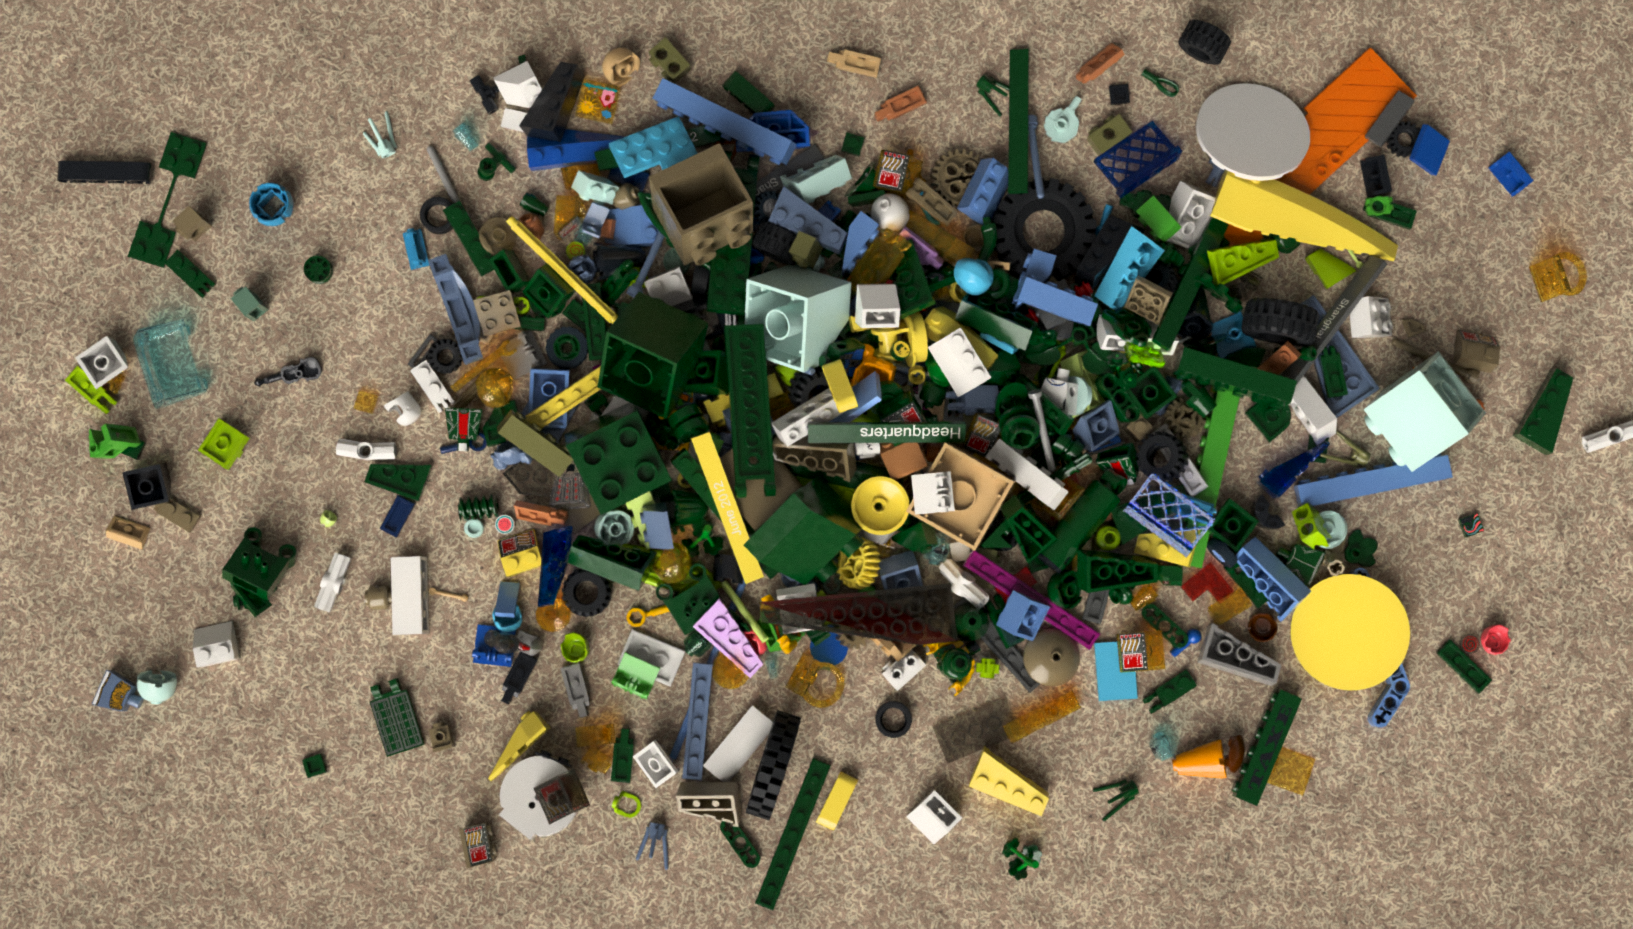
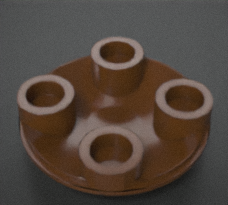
(1236, 753)

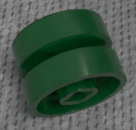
(688, 423)

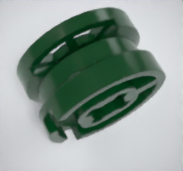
(318, 269)

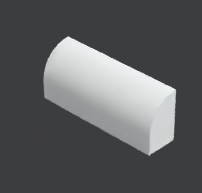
(1110, 341)
(409, 595)
(739, 745)

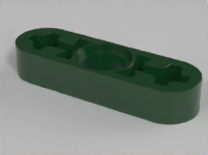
(1150, 620)
(732, 842)

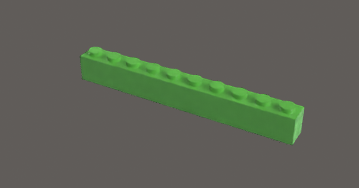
(1213, 459)

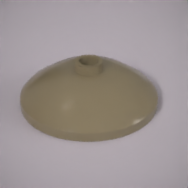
(1040, 662)

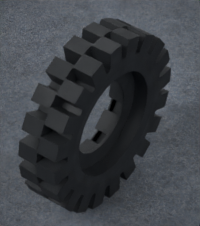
(1063, 202)
(773, 765)

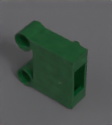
(256, 568)
(692, 600)

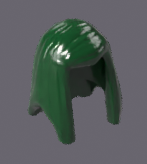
(688, 505)

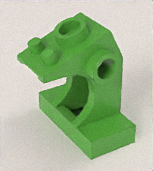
(105, 443)

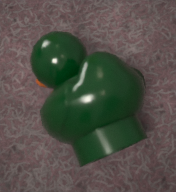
(1122, 595)

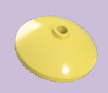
(893, 503)

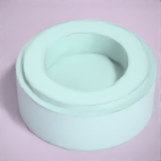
(474, 528)

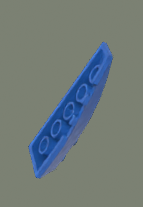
(573, 150)

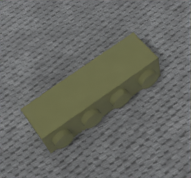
(535, 442)

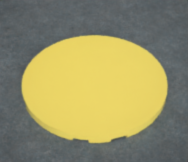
(1350, 632)

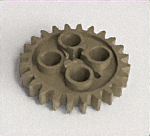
(956, 162)

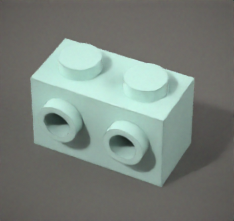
(594, 187)

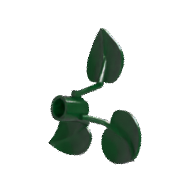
(1094, 360)

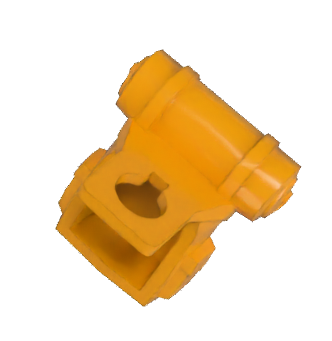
(870, 364)

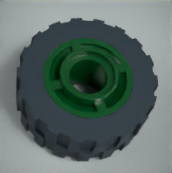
(561, 337)

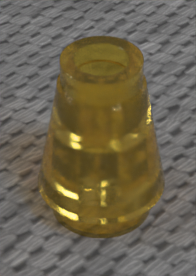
(1144, 597)

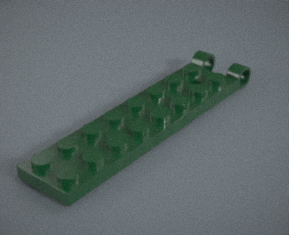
(731, 266)
(749, 407)

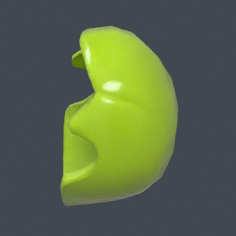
(576, 653)

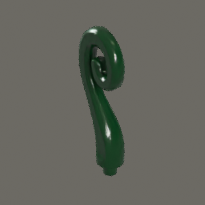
(989, 234)

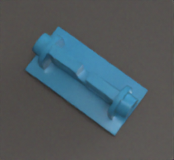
(415, 248)

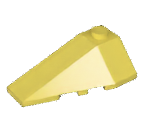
(942, 322)
(525, 735)

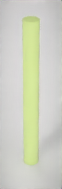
(744, 611)

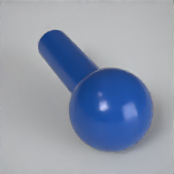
(1194, 637)

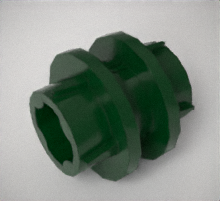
(1018, 426)

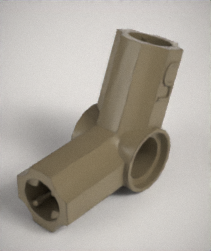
(1334, 559)

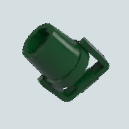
(1199, 399)

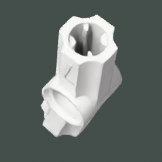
(354, 449)
(963, 584)

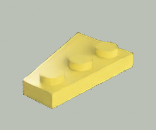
(1154, 547)

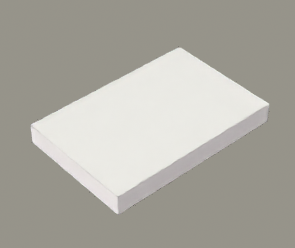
(655, 652)

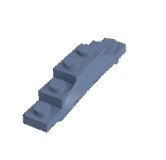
(459, 308)

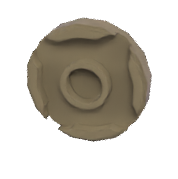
(496, 235)

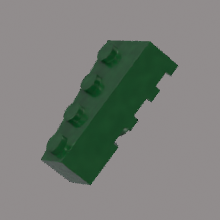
(612, 561)

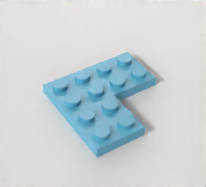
(660, 144)

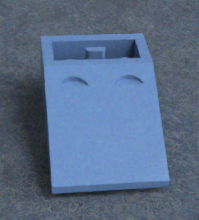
(861, 233)
(1036, 264)

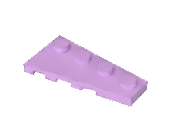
(725, 634)

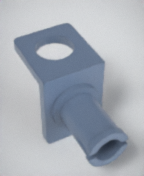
(1216, 173)
(595, 219)

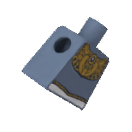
(116, 693)

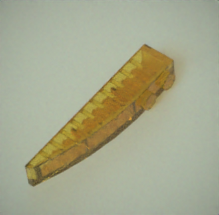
(942, 241)

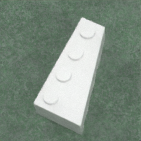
(1027, 474)

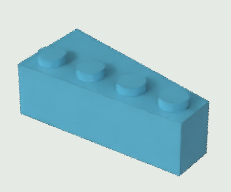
(1133, 258)

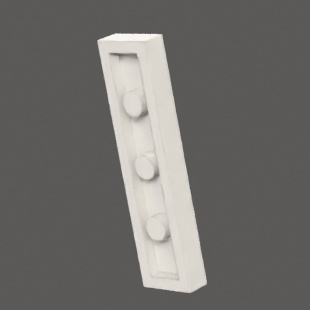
(1191, 477)

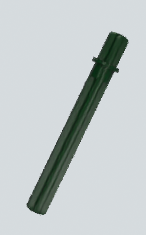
(1062, 473)

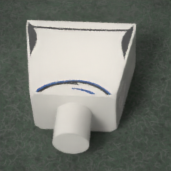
(1062, 391)

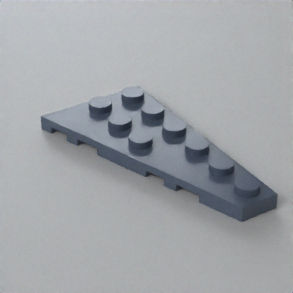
(1357, 379)

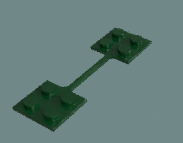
(154, 242)

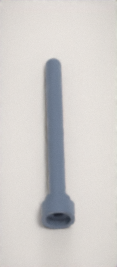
(1032, 126)
(637, 286)

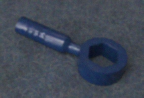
(453, 447)

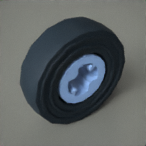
(1221, 553)

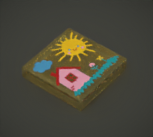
(597, 101)

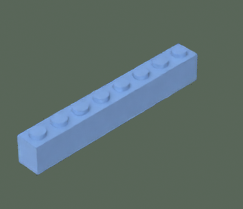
(725, 122)
(1370, 482)

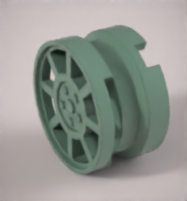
(673, 260)

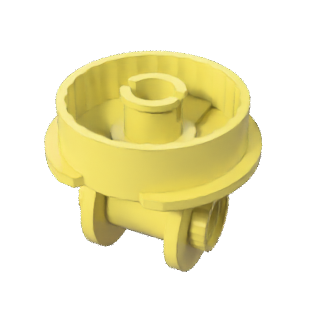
(913, 333)

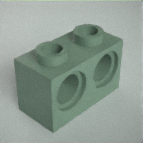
(249, 303)

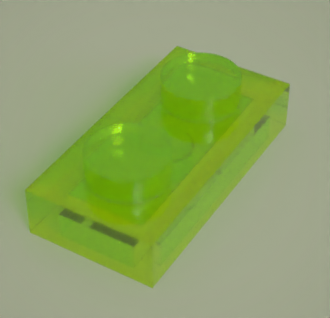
(1144, 355)

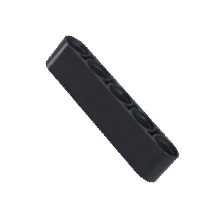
(104, 171)

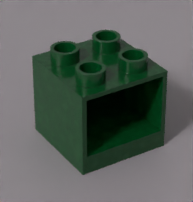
(617, 457)

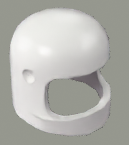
(410, 408)

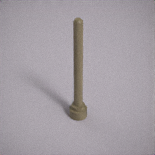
(1469, 375)

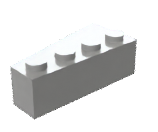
(1236, 657)

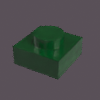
(852, 144)

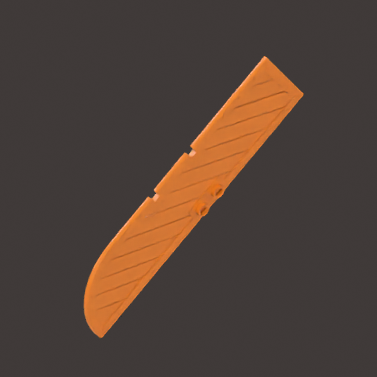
(1338, 125)

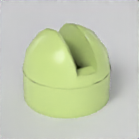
(328, 518)

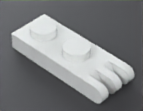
(432, 385)

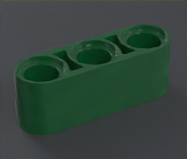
(747, 94)
(1125, 400)

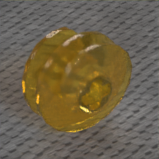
(553, 624)

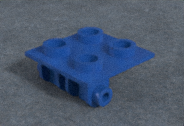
(489, 655)

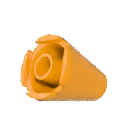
(1202, 761)

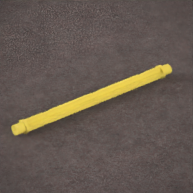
(553, 261)

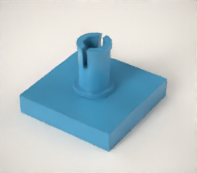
(1235, 338)

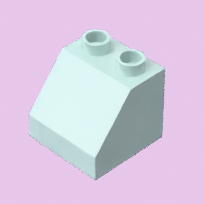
(799, 313)

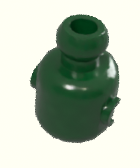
(955, 663)

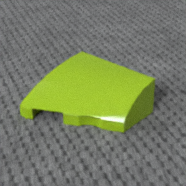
(1328, 267)

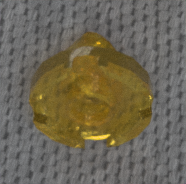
(727, 673)

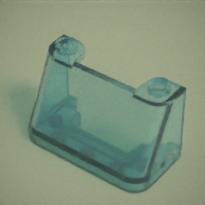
(168, 363)

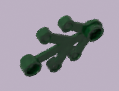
(1220, 293)

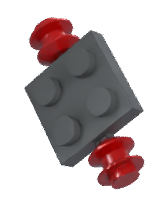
(1050, 320)

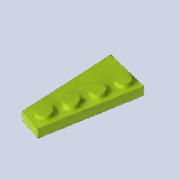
(1237, 260)

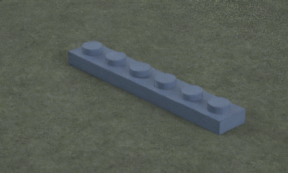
(697, 721)

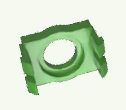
(1387, 208)

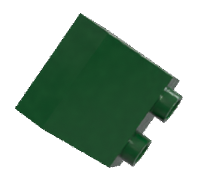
(651, 354)
(807, 534)

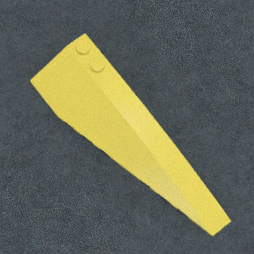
(1291, 213)

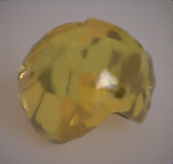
(495, 387)
(673, 564)

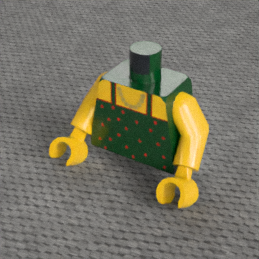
(938, 649)

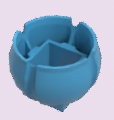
(263, 196)

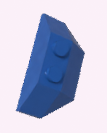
(784, 123)

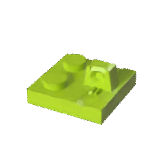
(223, 444)

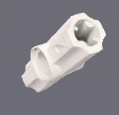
(1602, 438)
(332, 582)

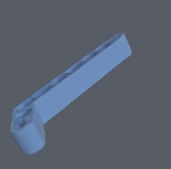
(1390, 690)

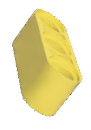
(839, 386)
(837, 800)

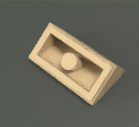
(127, 532)

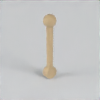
(432, 591)

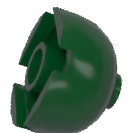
(1063, 589)

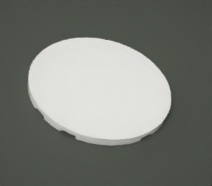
(1253, 131)

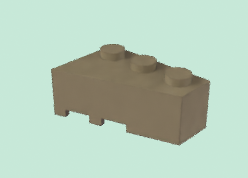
(711, 800)

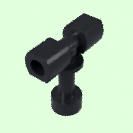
(487, 94)

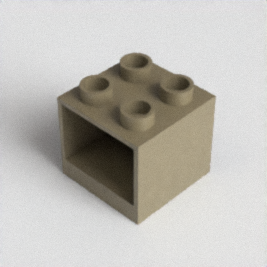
(702, 205)

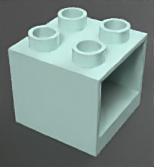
(1423, 412)

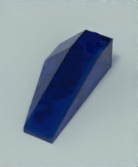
(1281, 477)
(554, 563)

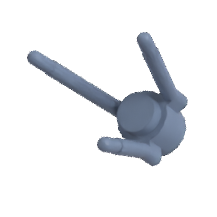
(656, 831)

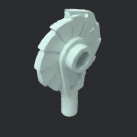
(1063, 124)

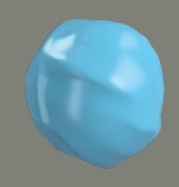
(973, 275)

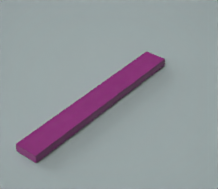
(1007, 583)

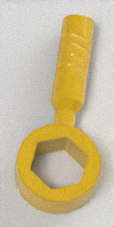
(653, 612)

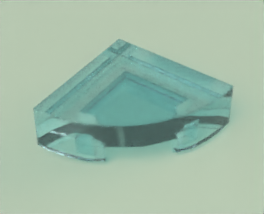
(771, 669)

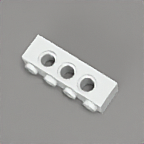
(794, 424)

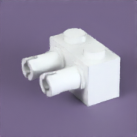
(901, 672)

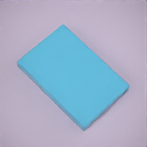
(1110, 682)

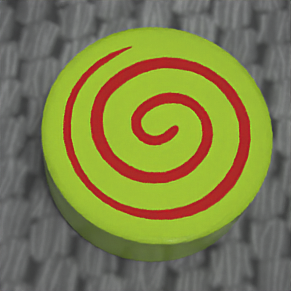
(575, 249)

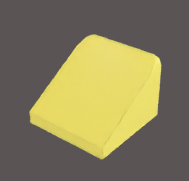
(854, 327)

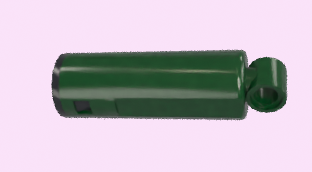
(1083, 520)

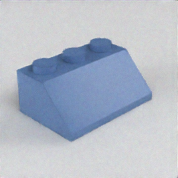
(985, 190)

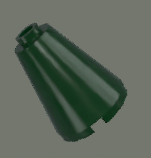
(964, 629)

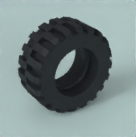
(1280, 321)

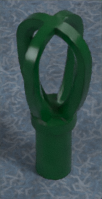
(1155, 79)

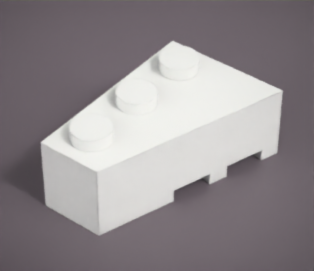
(1313, 412)

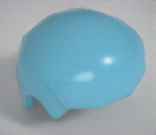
(508, 624)

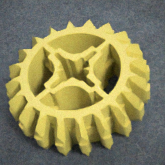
(861, 567)

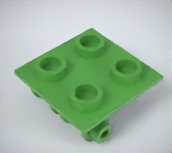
(635, 675)

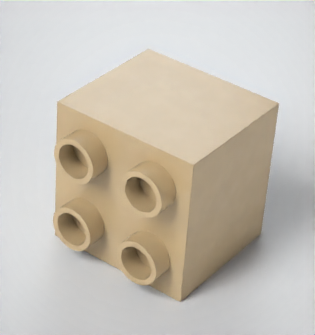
(977, 496)

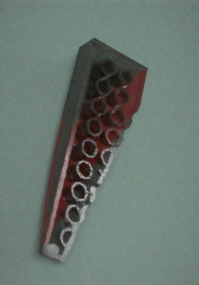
(899, 615)

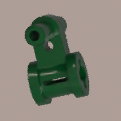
(488, 165)

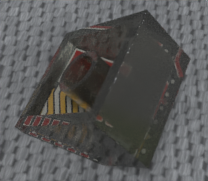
(561, 796)

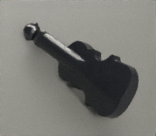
(307, 368)

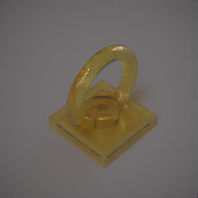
(1551, 277)
(805, 675)

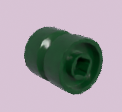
(1066, 447)

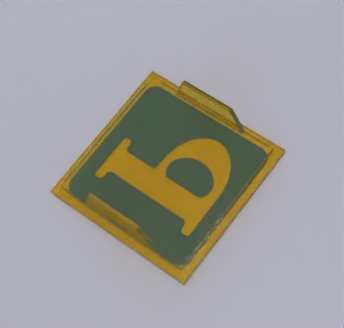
(1291, 771)

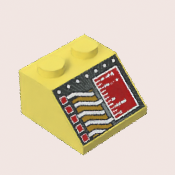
(520, 553)

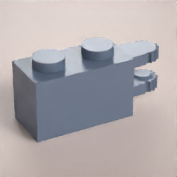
(975, 401)

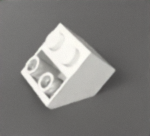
(877, 306)
(1371, 318)
(934, 817)

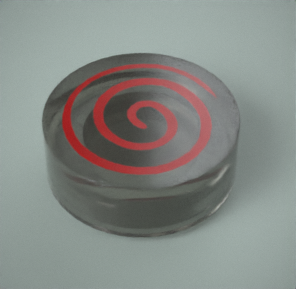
(1469, 643)

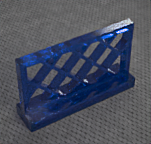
(1149, 169)
(1161, 529)

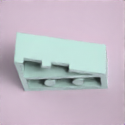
(818, 180)

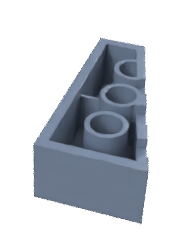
(797, 215)

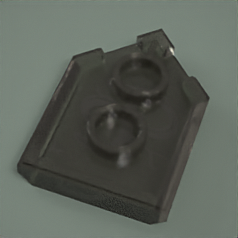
(531, 478)

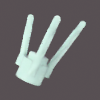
(385, 148)

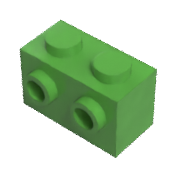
(1158, 219)

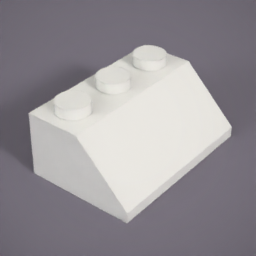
(959, 362)

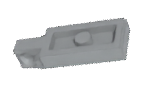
(576, 688)

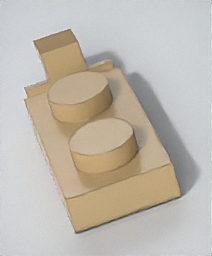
(855, 62)

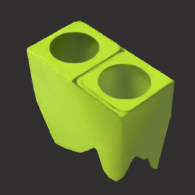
(1311, 516)

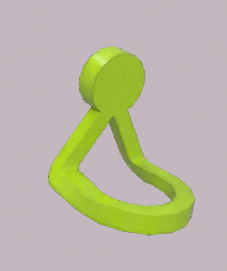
(616, 802)

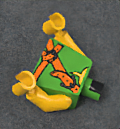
(778, 640)

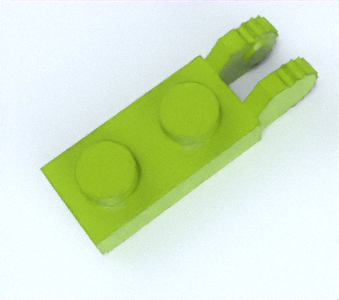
(83, 385)

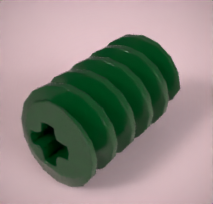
(478, 507)

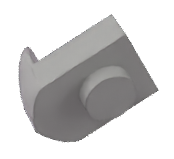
(532, 640)

